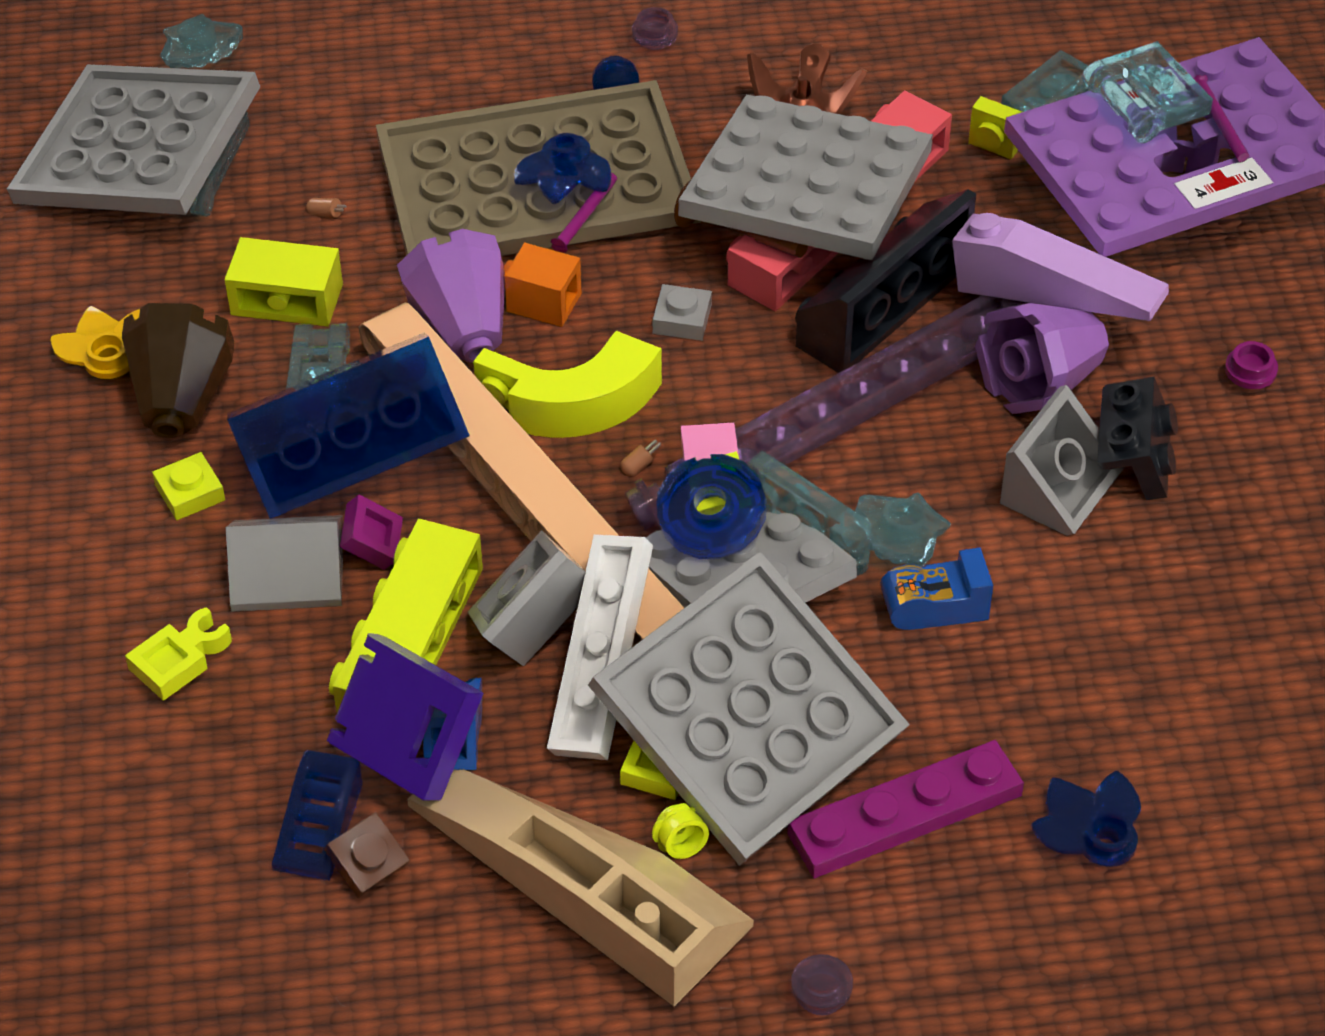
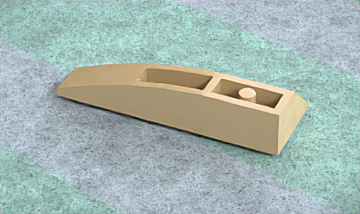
(597, 883)

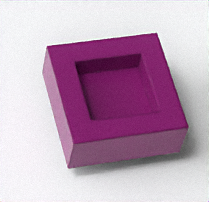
(371, 531)

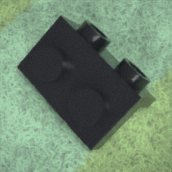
(1138, 433)

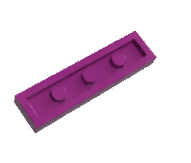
(905, 808)

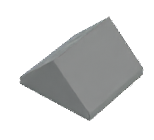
(1055, 466)
(285, 563)
(529, 599)

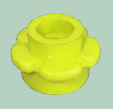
(680, 831)

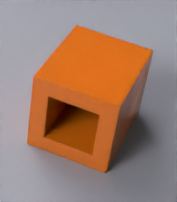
(542, 284)

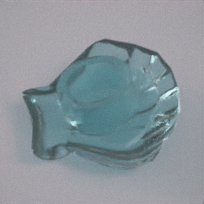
(200, 42)
(902, 527)

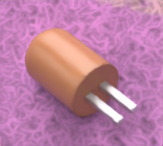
(638, 459)

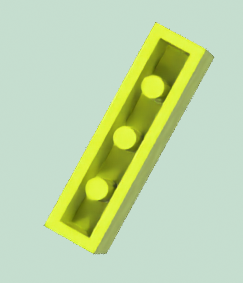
(420, 597)

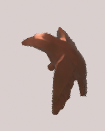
(808, 87)

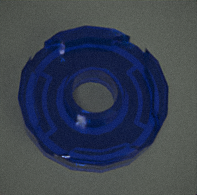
(719, 533)

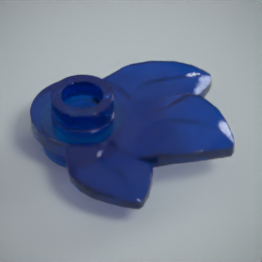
(562, 166)
(1083, 818)

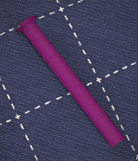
(1223, 123)
(560, 243)

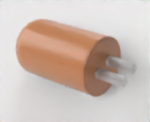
(325, 207)

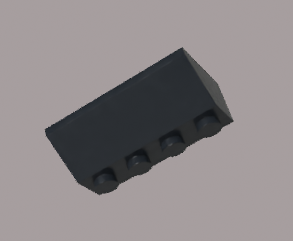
(882, 293)

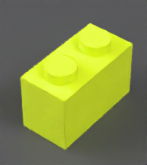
(284, 281)

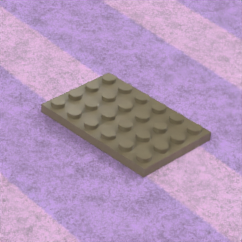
(462, 165)

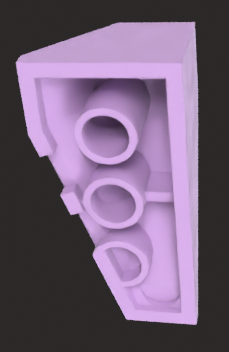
(1033, 266)

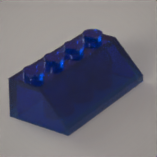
(347, 425)

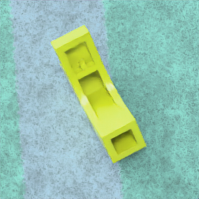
(577, 398)

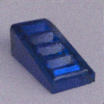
(323, 779)

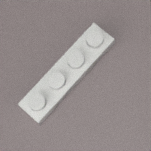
(600, 635)

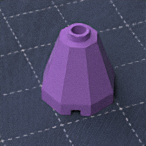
(458, 290)
(1037, 350)

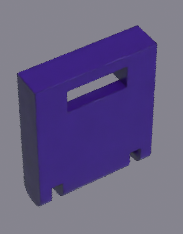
(390, 711)

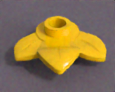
(95, 344)

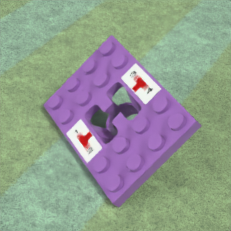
(1118, 185)

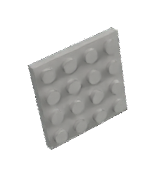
(134, 139)
(807, 176)
(748, 706)

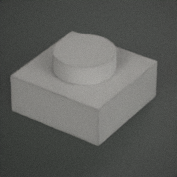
(682, 312)

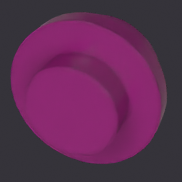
(1251, 365)

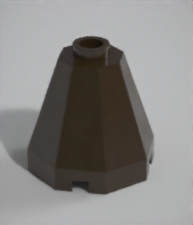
(175, 364)

